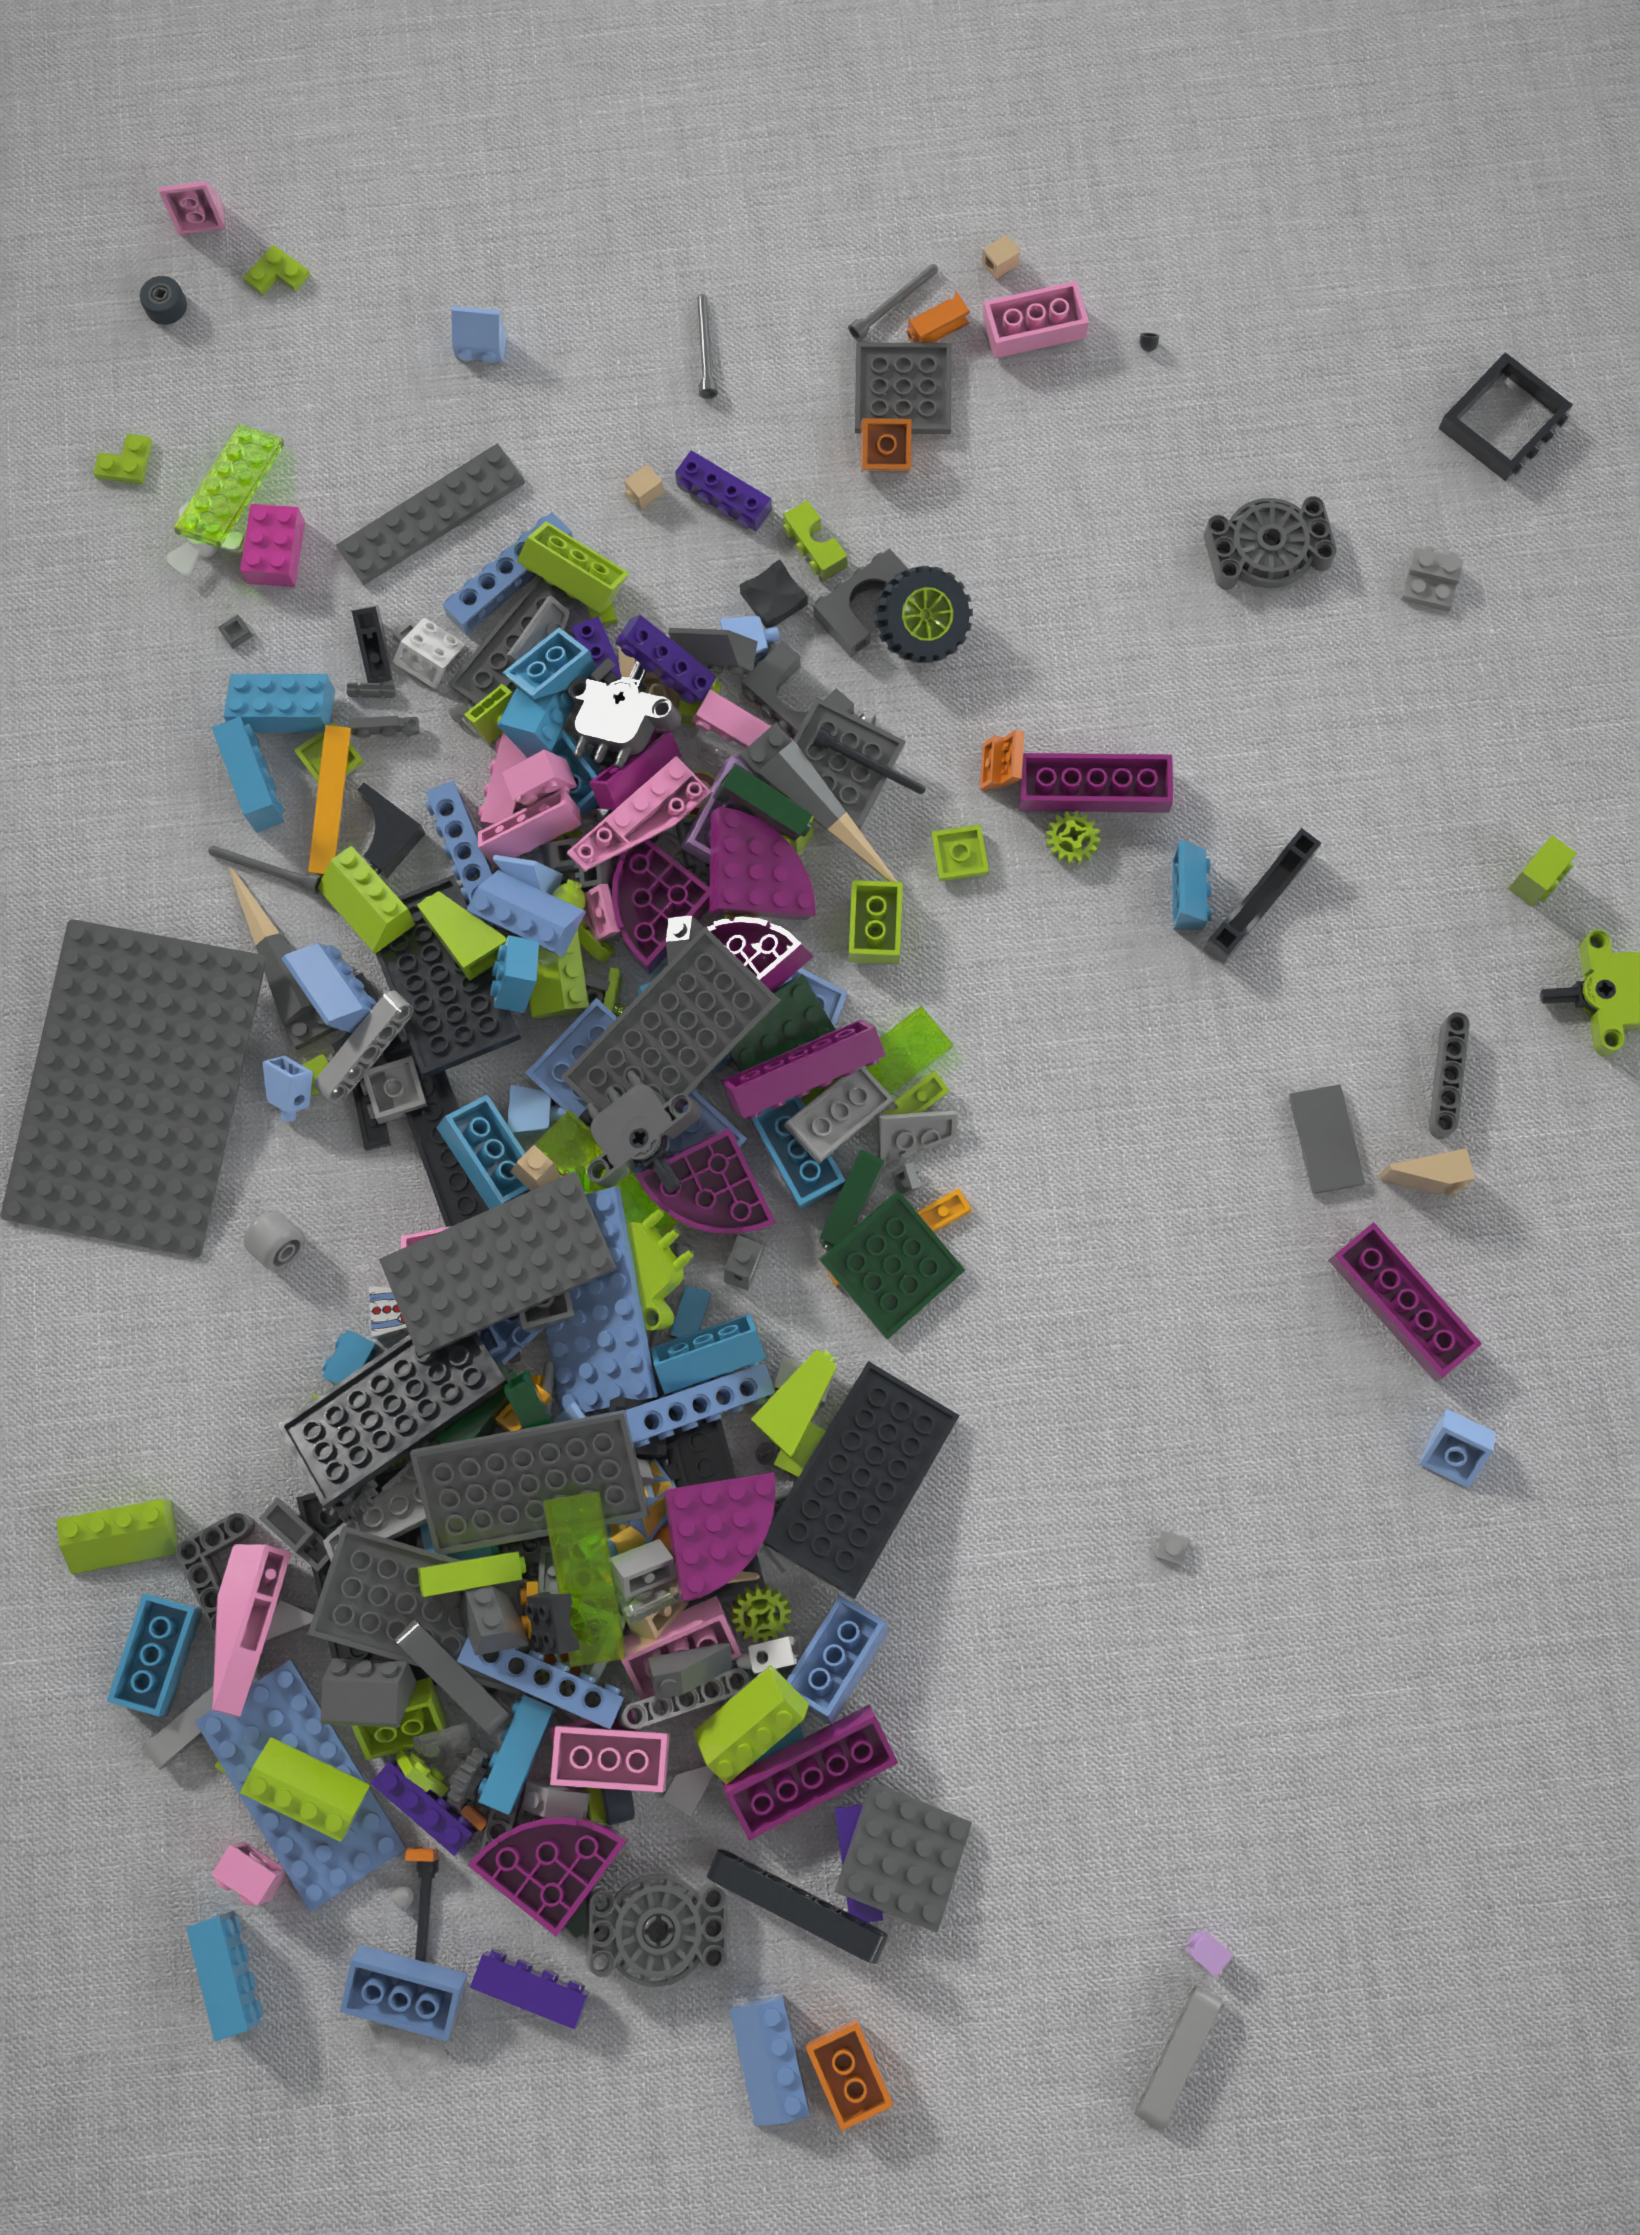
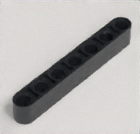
(797, 1906)

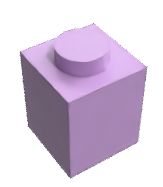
(1208, 1952)

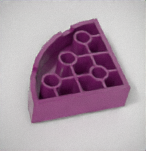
(755, 870)
(647, 893)
(763, 948)
(715, 1189)
(717, 1530)
(549, 1865)

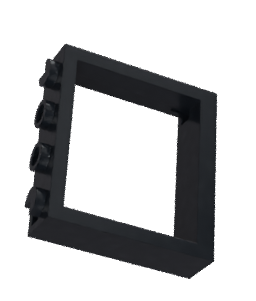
(1478, 446)

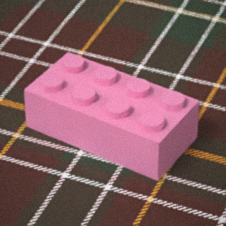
(1035, 319)
(693, 1628)
(610, 1759)

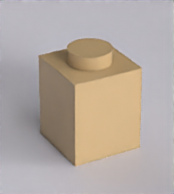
(1001, 256)
(643, 487)

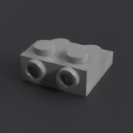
(1432, 578)
(393, 1090)

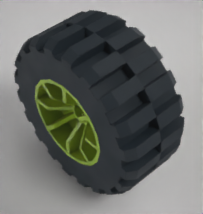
(923, 614)

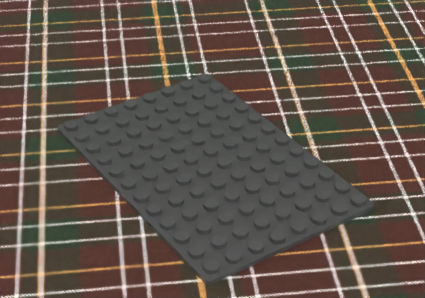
(134, 1088)

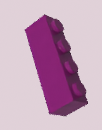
(617, 785)

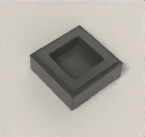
(235, 631)

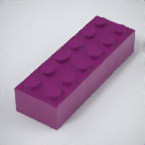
(1096, 782)
(803, 1068)
(1405, 1302)
(809, 1772)

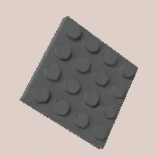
(904, 384)
(849, 781)
(903, 1857)

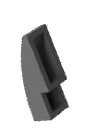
(297, 1535)

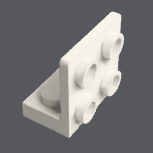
(427, 652)

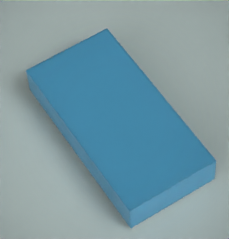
(690, 1312)

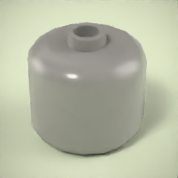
(273, 1240)

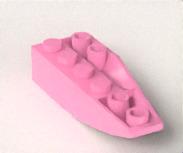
(646, 813)
(243, 1620)

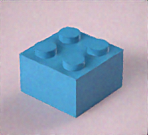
(515, 974)

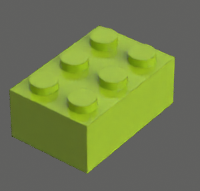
(875, 922)
(421, 1717)

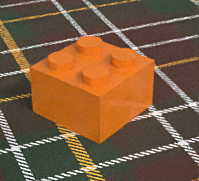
(885, 445)

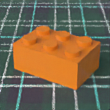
(849, 2074)

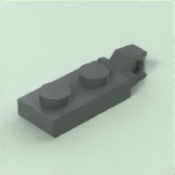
(385, 726)

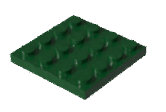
(789, 1024)
(892, 1264)

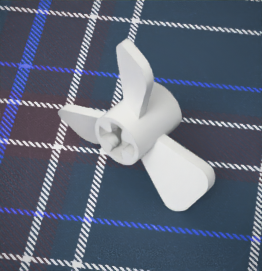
(185, 556)

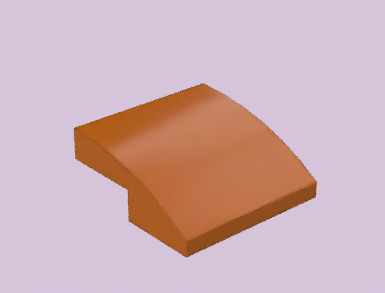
(1002, 760)

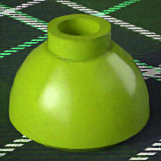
(571, 893)

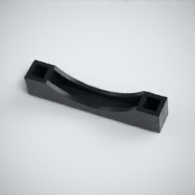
(1262, 896)

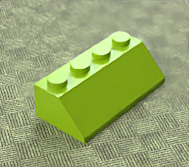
(572, 567)
(364, 900)
(559, 984)
(118, 1536)
(749, 1724)
(305, 1789)

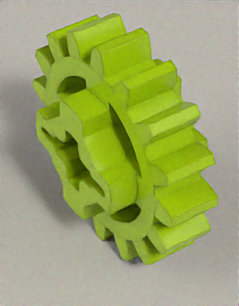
(1072, 828)
(756, 1604)

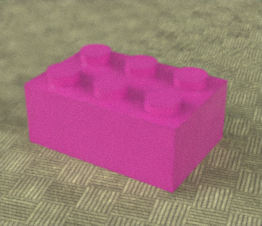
(272, 545)

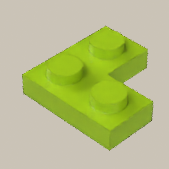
(273, 266)
(130, 465)
(420, 1774)

